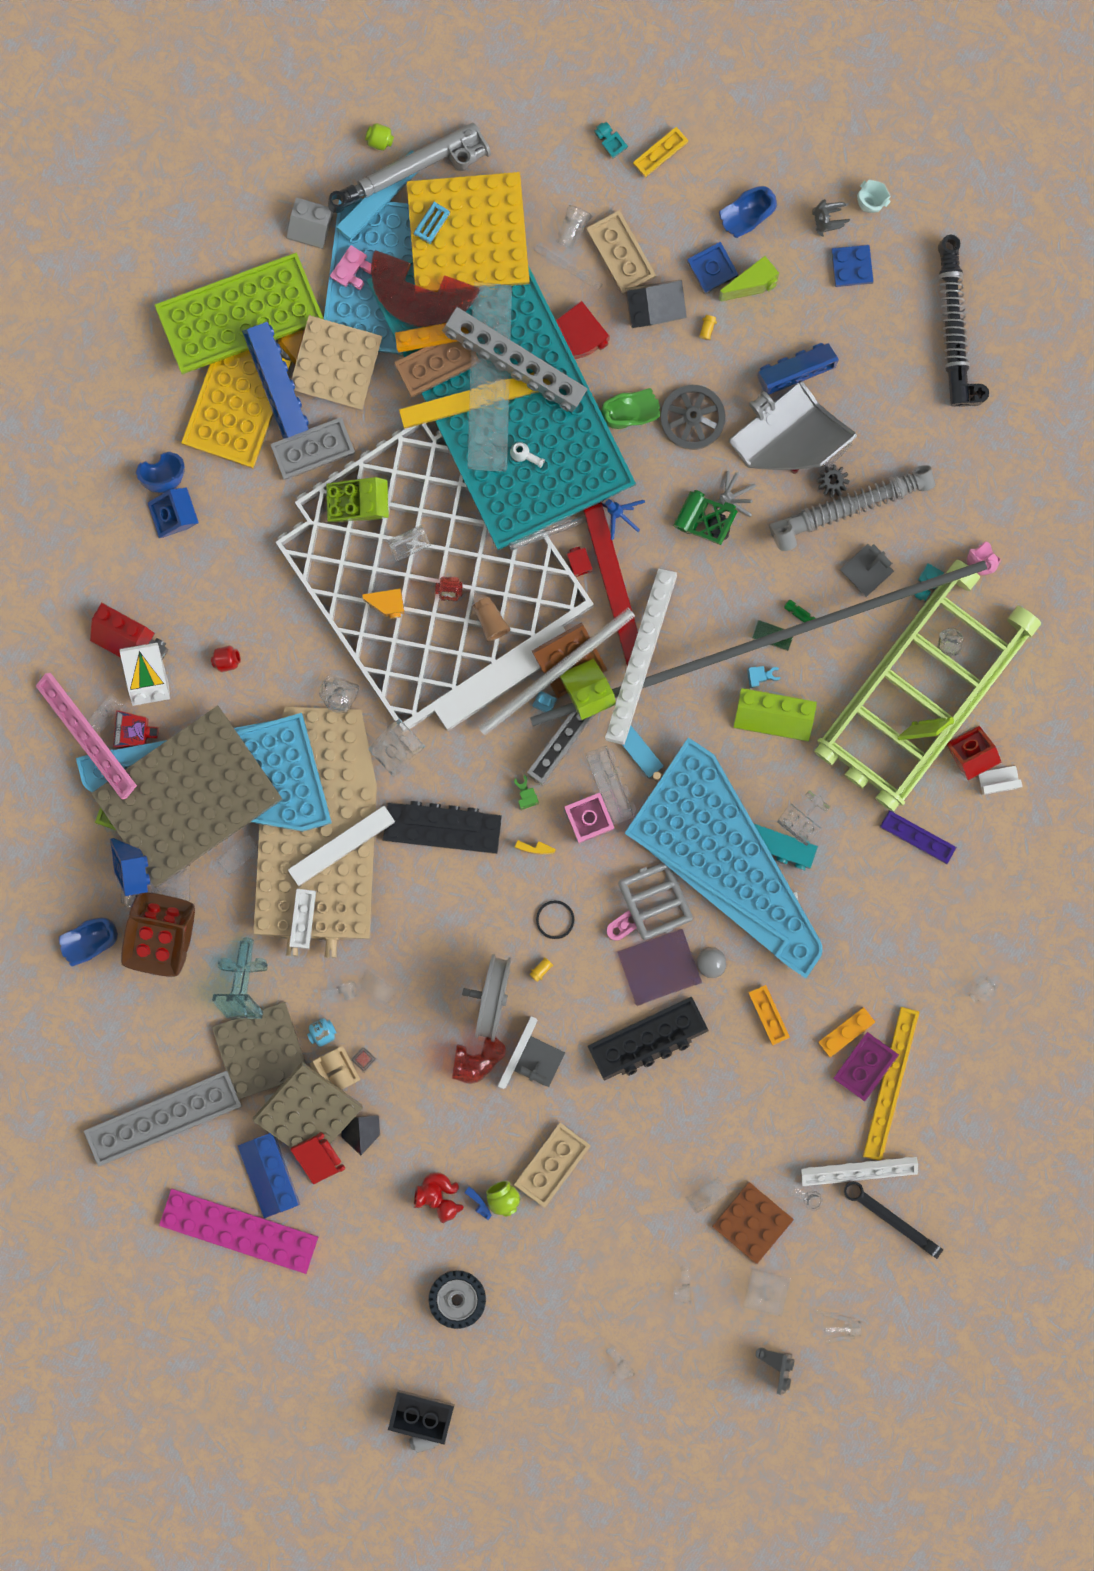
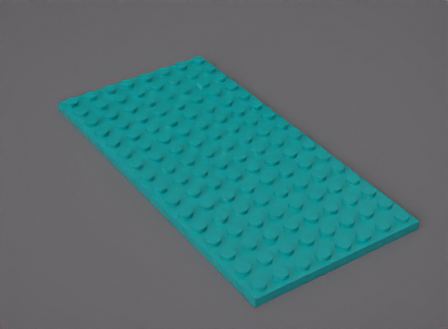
(577, 447)

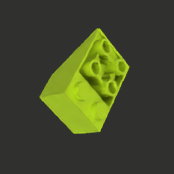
(357, 500)

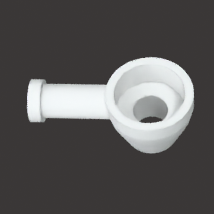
(525, 454)

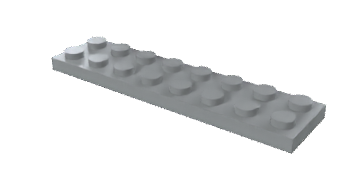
(162, 1118)

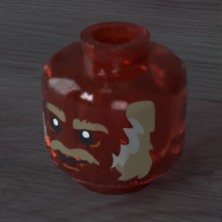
(449, 588)

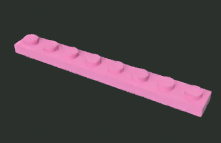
(86, 736)

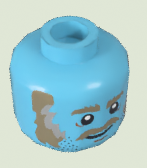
(321, 1032)

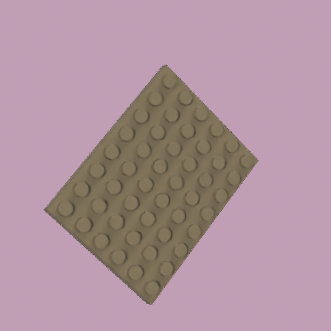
(189, 795)

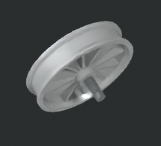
(491, 997)

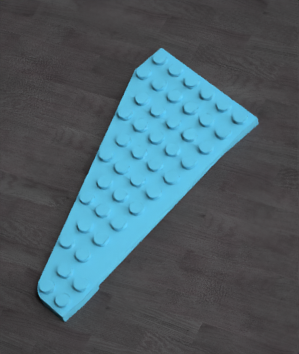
(282, 753)
(712, 844)

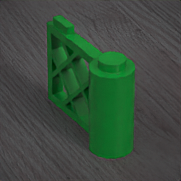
(692, 513)

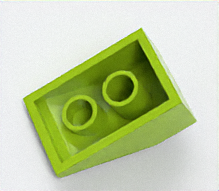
(753, 281)
(588, 689)

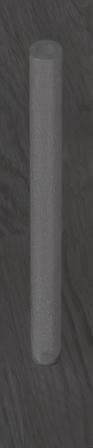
(548, 532)

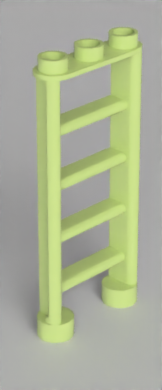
(860, 774)

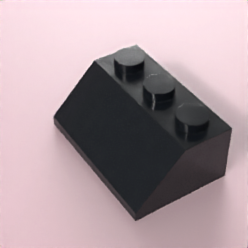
(421, 1417)

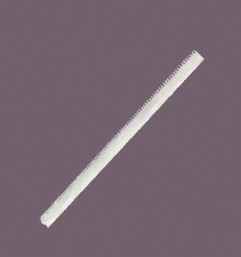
(559, 669)

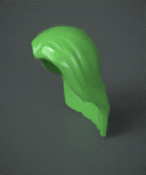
(631, 409)

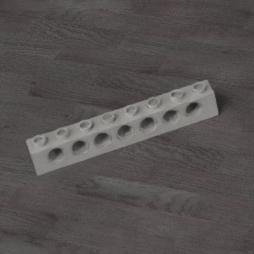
(525, 360)

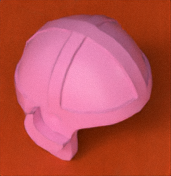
(984, 552)

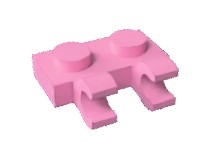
(348, 266)

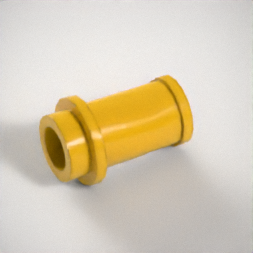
(707, 327)
(541, 969)

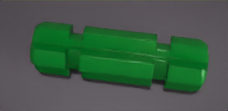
(798, 611)

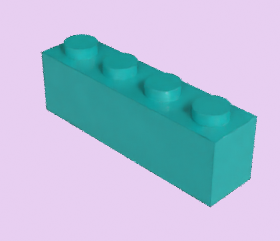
(788, 848)

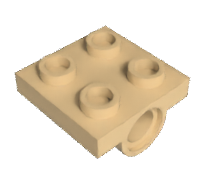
(336, 1068)

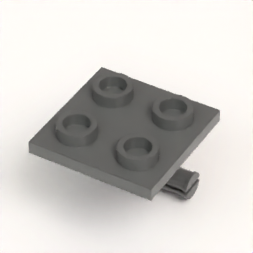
(868, 569)
(539, 1061)
(780, 1362)

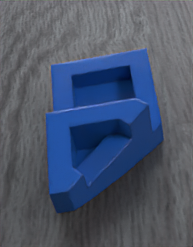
(482, 1208)

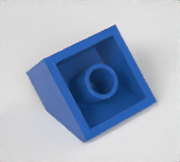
(172, 512)

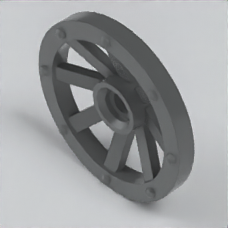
(693, 422)

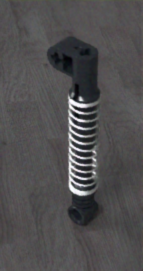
(954, 328)

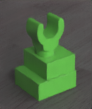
(527, 795)

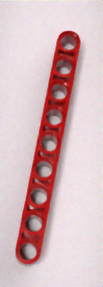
(611, 575)

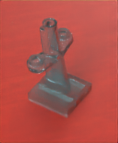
(239, 1003)

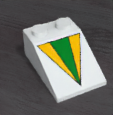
(145, 674)

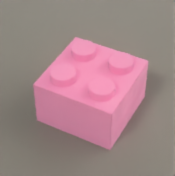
(589, 818)

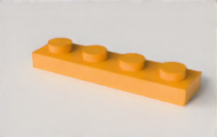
(423, 337)

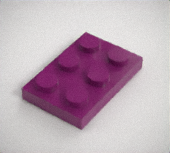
(866, 1066)

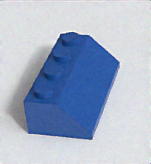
(799, 368)
(268, 1175)

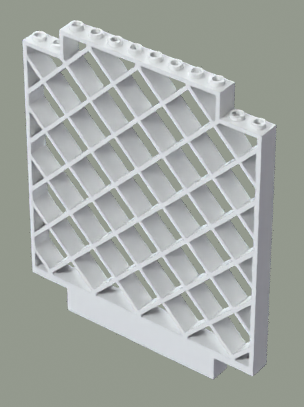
(501, 673)

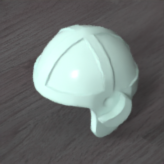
(873, 196)

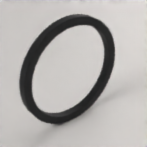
(555, 937)

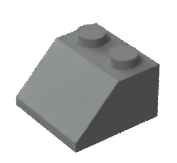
(309, 223)

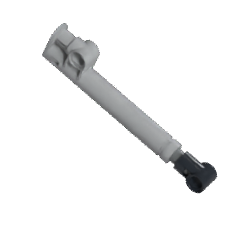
(462, 143)

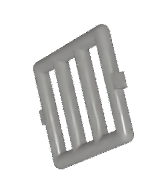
(631, 900)

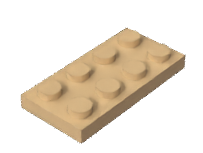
(621, 252)
(552, 1165)

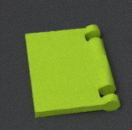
(926, 728)

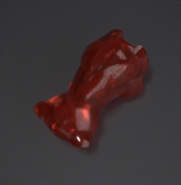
(474, 1068)

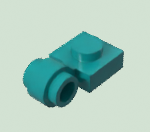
(614, 143)
(928, 573)

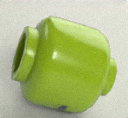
(379, 137)

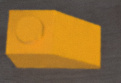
(386, 602)

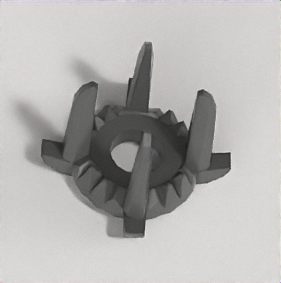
(822, 217)

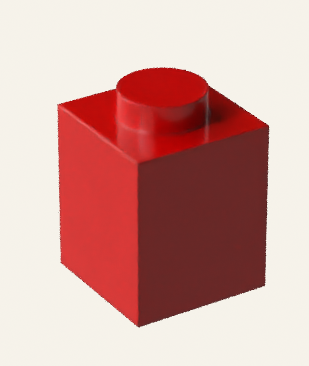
(579, 561)

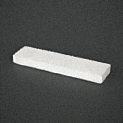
(517, 1053)

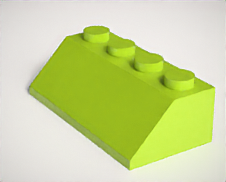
(775, 714)

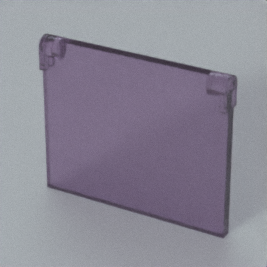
(659, 967)

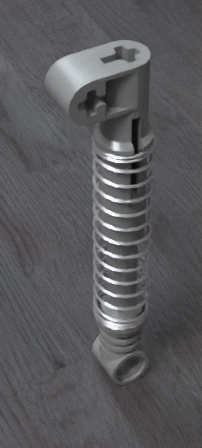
(809, 520)

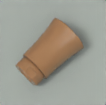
(490, 619)

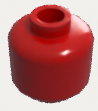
(225, 659)

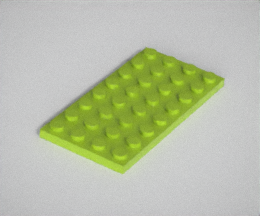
(210, 320)

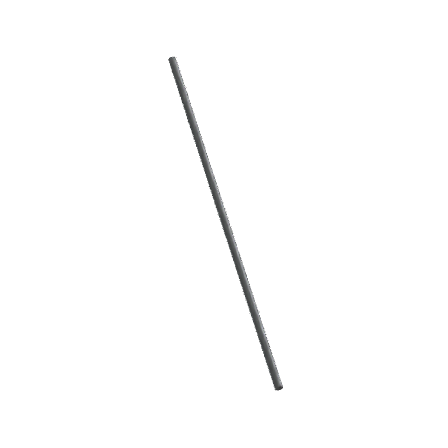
(782, 635)

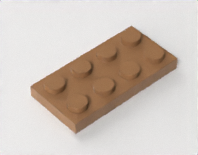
(433, 366)

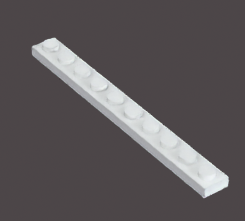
(641, 656)

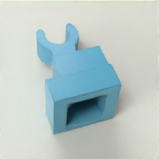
(758, 675)
(544, 702)

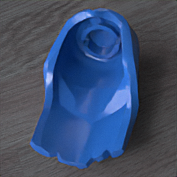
(748, 211)
(88, 940)

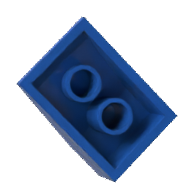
(129, 867)

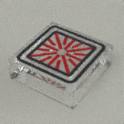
(363, 1059)

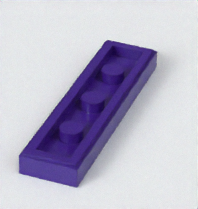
(918, 837)

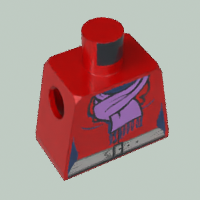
(132, 730)

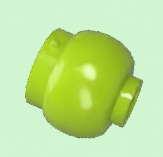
(503, 1198)

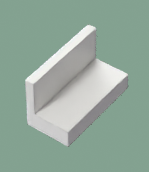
(999, 780)

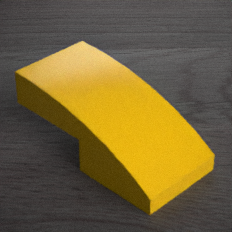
(541, 848)

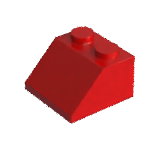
(974, 752)

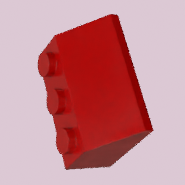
(117, 631)

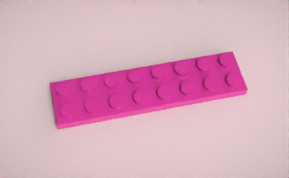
(238, 1231)

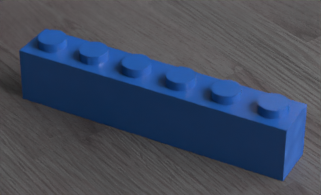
(275, 380)

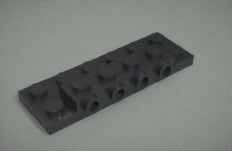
(443, 827)
(648, 1040)

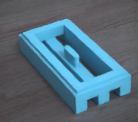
(424, 236)

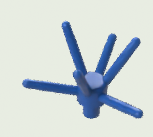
(616, 511)

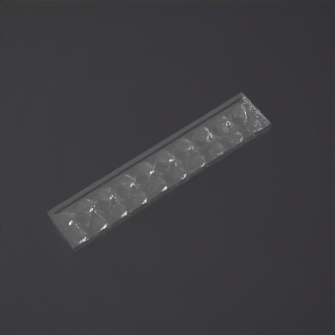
(489, 385)

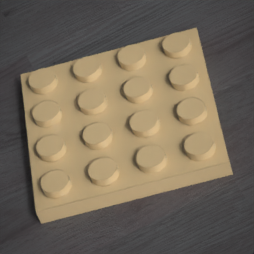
(335, 362)

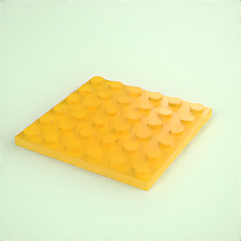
(480, 237)

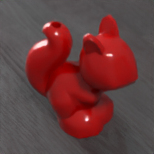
(431, 1194)

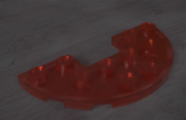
(413, 303)

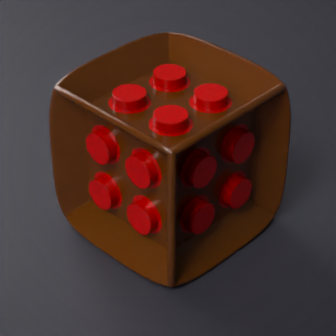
(158, 934)

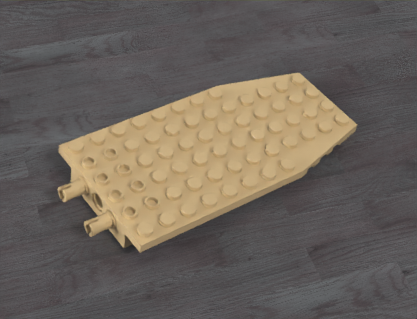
(344, 887)

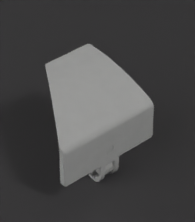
(790, 432)

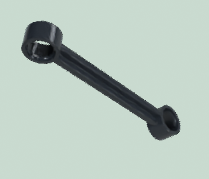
(895, 1221)

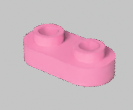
(624, 926)

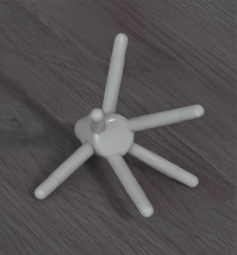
(729, 497)

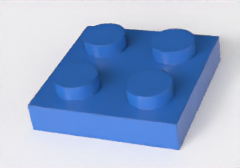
(852, 266)
(712, 267)

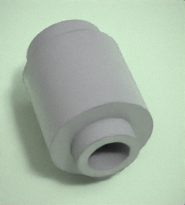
(421, 1445)

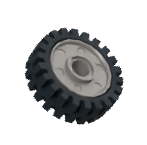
(457, 1315)

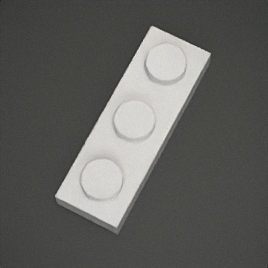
(302, 919)

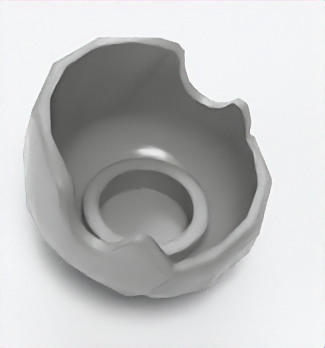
(711, 962)

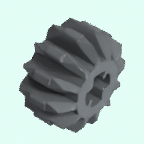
(824, 479)

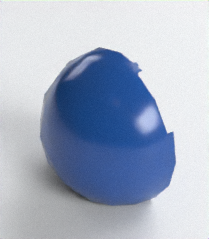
(162, 475)

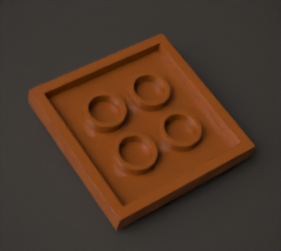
(560, 647)
(753, 1223)

